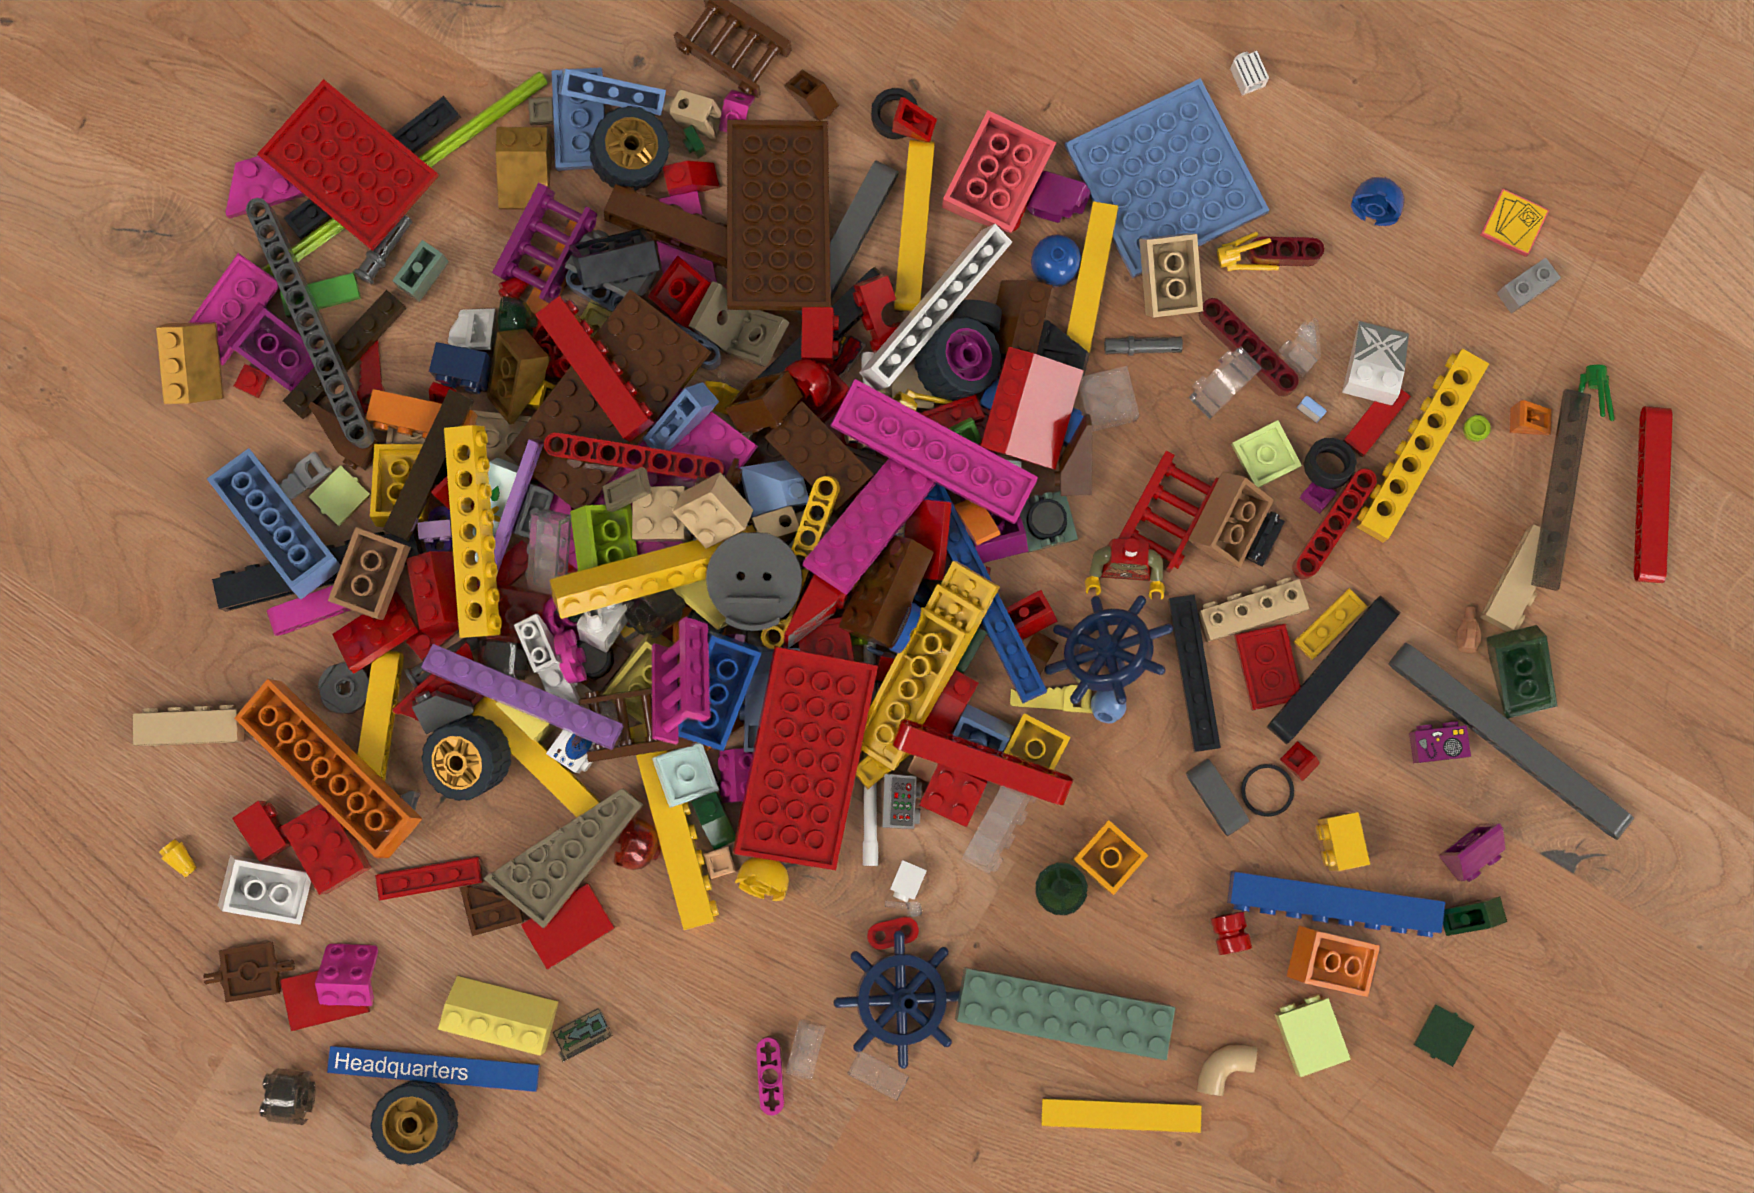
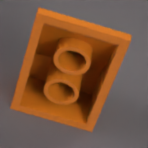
(1333, 961)

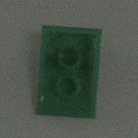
(1522, 671)

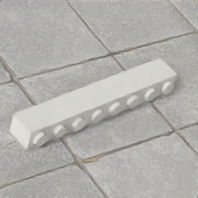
(935, 307)

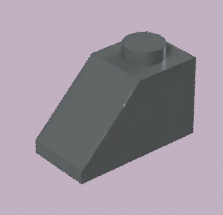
(439, 709)

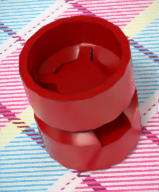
(1231, 933)

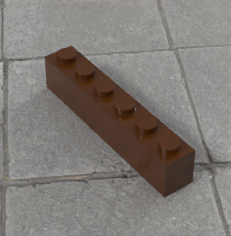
(668, 224)

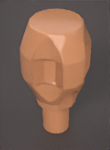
(1468, 634)

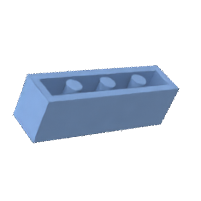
(611, 91)

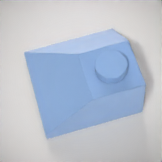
(773, 487)

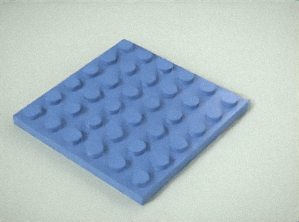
(1168, 172)

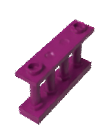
(530, 223)

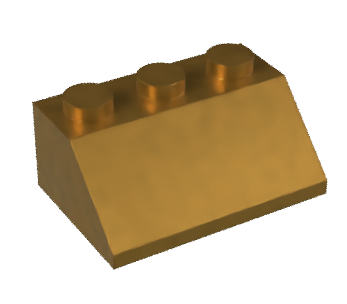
(189, 362)

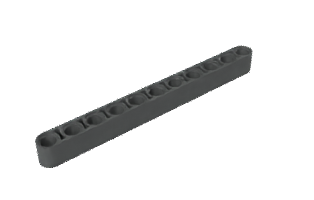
(301, 314)
(1511, 741)

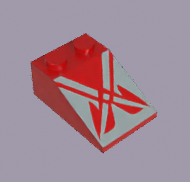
(815, 608)

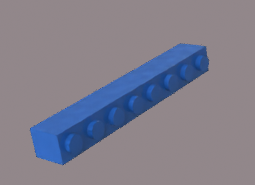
(1336, 902)

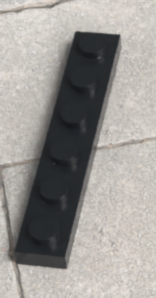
(1194, 673)

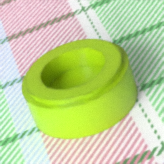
(1476, 428)

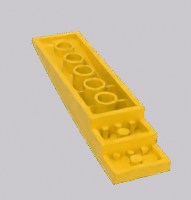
(928, 659)

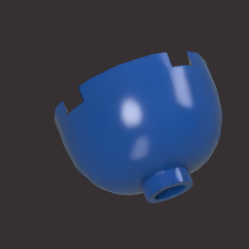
(1379, 200)
(1056, 260)

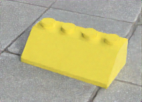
(498, 1015)

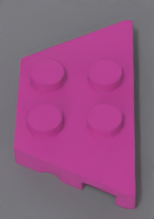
(257, 179)

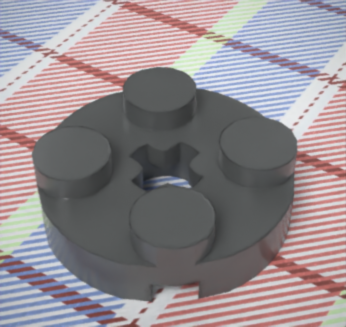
(331, 692)

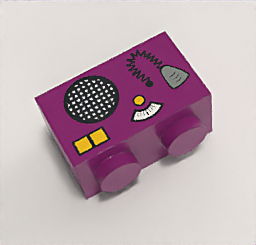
(1440, 743)

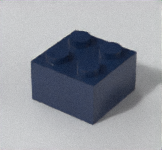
(461, 367)

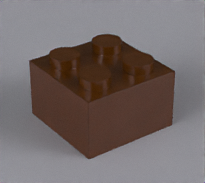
(764, 402)

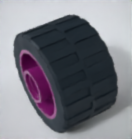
(959, 359)

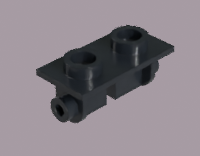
(1265, 539)

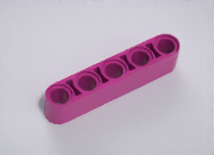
(304, 612)

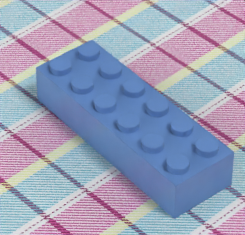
(274, 523)

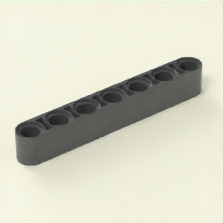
(859, 221)

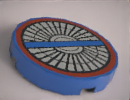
(909, 622)

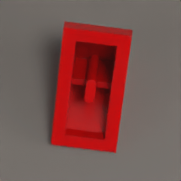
(913, 121)

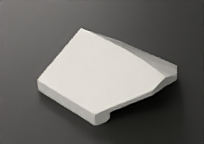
(474, 329)

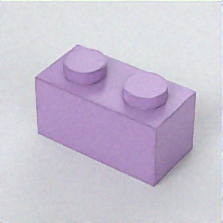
(435, 530)

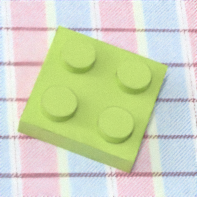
(1266, 454)

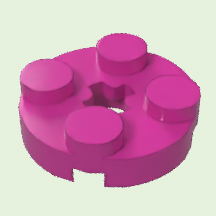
(571, 657)

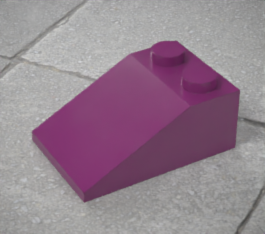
(272, 347)
(1009, 543)
(1474, 851)

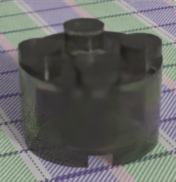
(654, 612)
(504, 657)
(287, 1096)

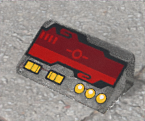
(849, 352)

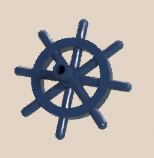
(1108, 650)
(900, 999)

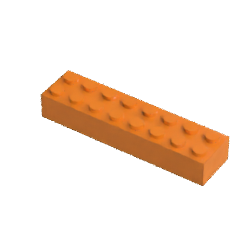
(328, 768)

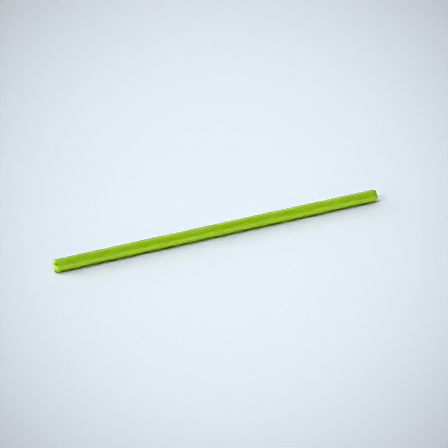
(433, 155)

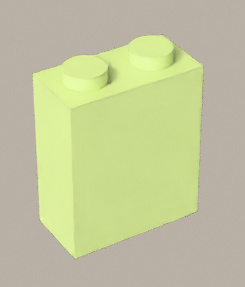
(1312, 1035)

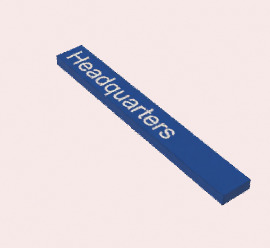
(433, 1068)

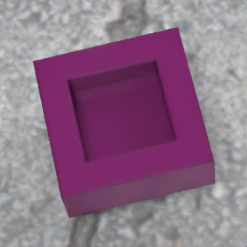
(1317, 497)

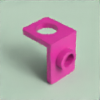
(734, 108)

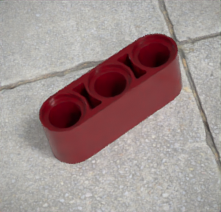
(1294, 244)

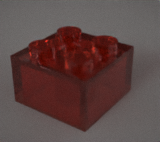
(515, 606)

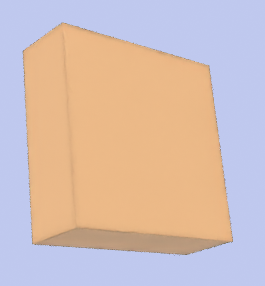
(719, 862)

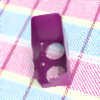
(1058, 197)

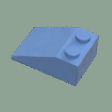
(983, 729)

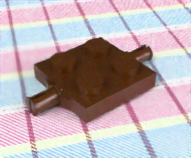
(249, 972)

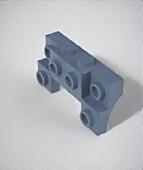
(754, 698)

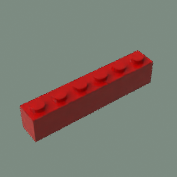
(594, 368)

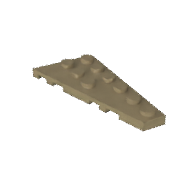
(554, 867)

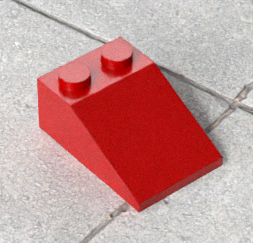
(951, 702)

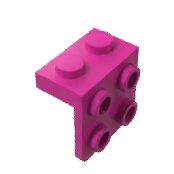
(734, 774)
(346, 975)

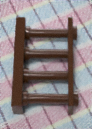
(754, 30)
(627, 745)

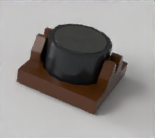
(599, 664)

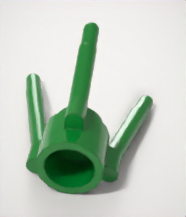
(1597, 378)

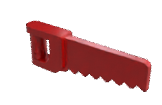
(370, 374)

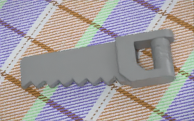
(302, 479)

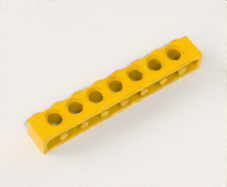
(1471, 370)
(462, 523)

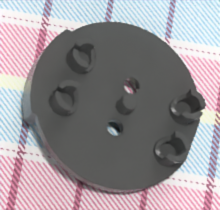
(754, 601)

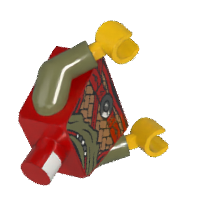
(1127, 560)

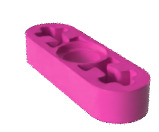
(778, 1095)

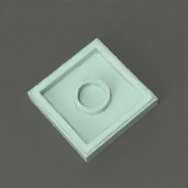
(685, 774)

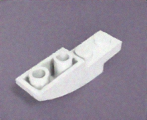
(540, 650)

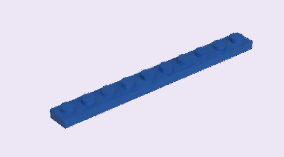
(996, 620)

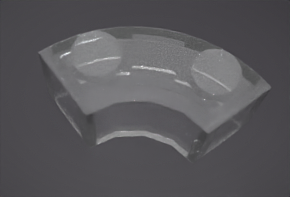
(1224, 382)

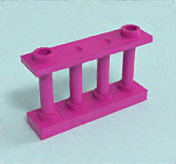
(693, 681)

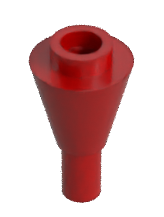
(514, 286)

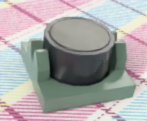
(1048, 520)

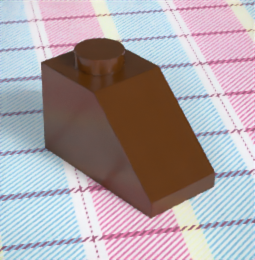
(812, 95)
(1040, 650)

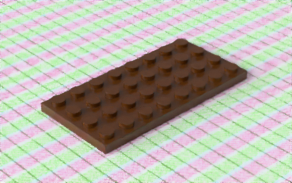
(778, 215)
(657, 362)

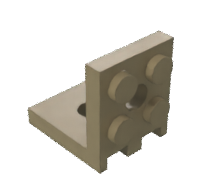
(738, 328)

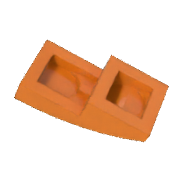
(977, 521)

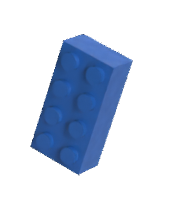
(730, 674)

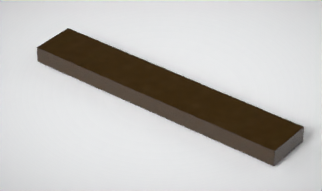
(427, 467)

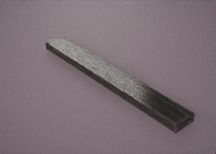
(1561, 490)

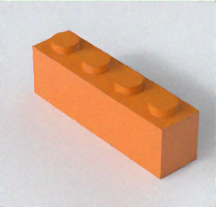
(405, 413)

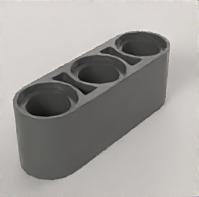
(1217, 797)

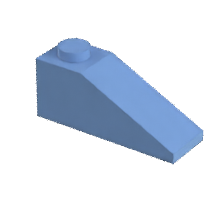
(681, 417)

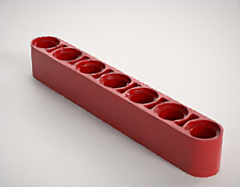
(622, 456)
(1653, 494)
(982, 762)

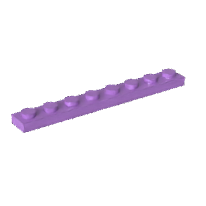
(522, 696)

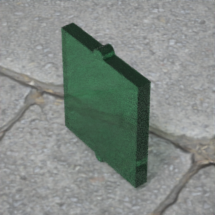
(1443, 1035)

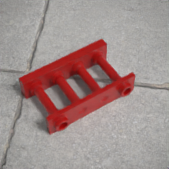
(1155, 490)

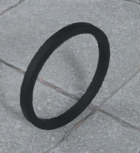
(1291, 786)

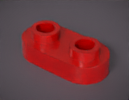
(889, 928)

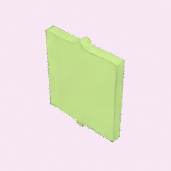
(339, 495)

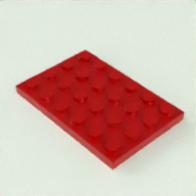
(348, 165)

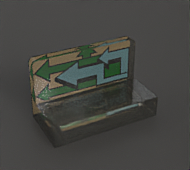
(582, 1034)

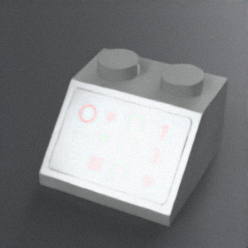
(899, 801)

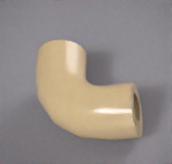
(1222, 1063)

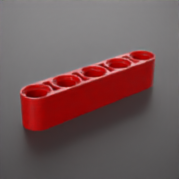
(1344, 517)

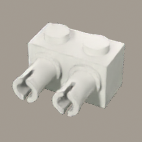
(602, 626)

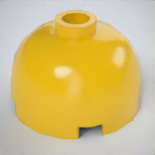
(763, 877)

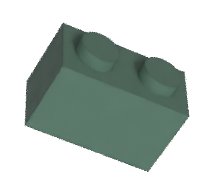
(420, 271)

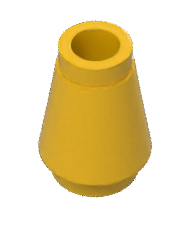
(178, 858)

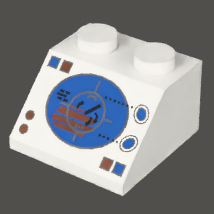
(571, 751)

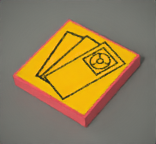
(1514, 222)

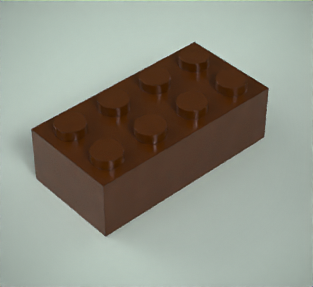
(819, 453)
(886, 591)

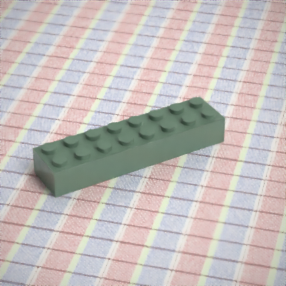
(1065, 1013)

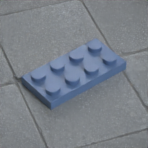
(574, 125)

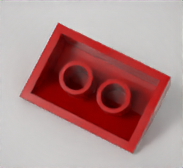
(434, 592)

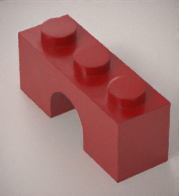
(872, 297)

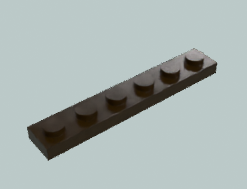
(350, 349)

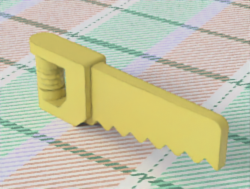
(1055, 699)

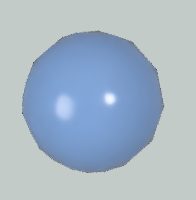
(1106, 708)

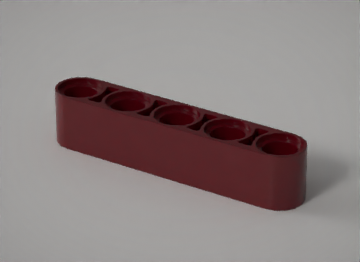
(1245, 334)

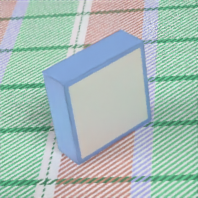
(1311, 409)

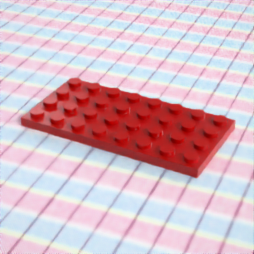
(805, 758)

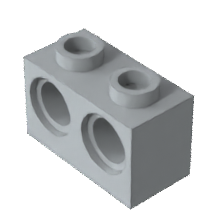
(1528, 285)

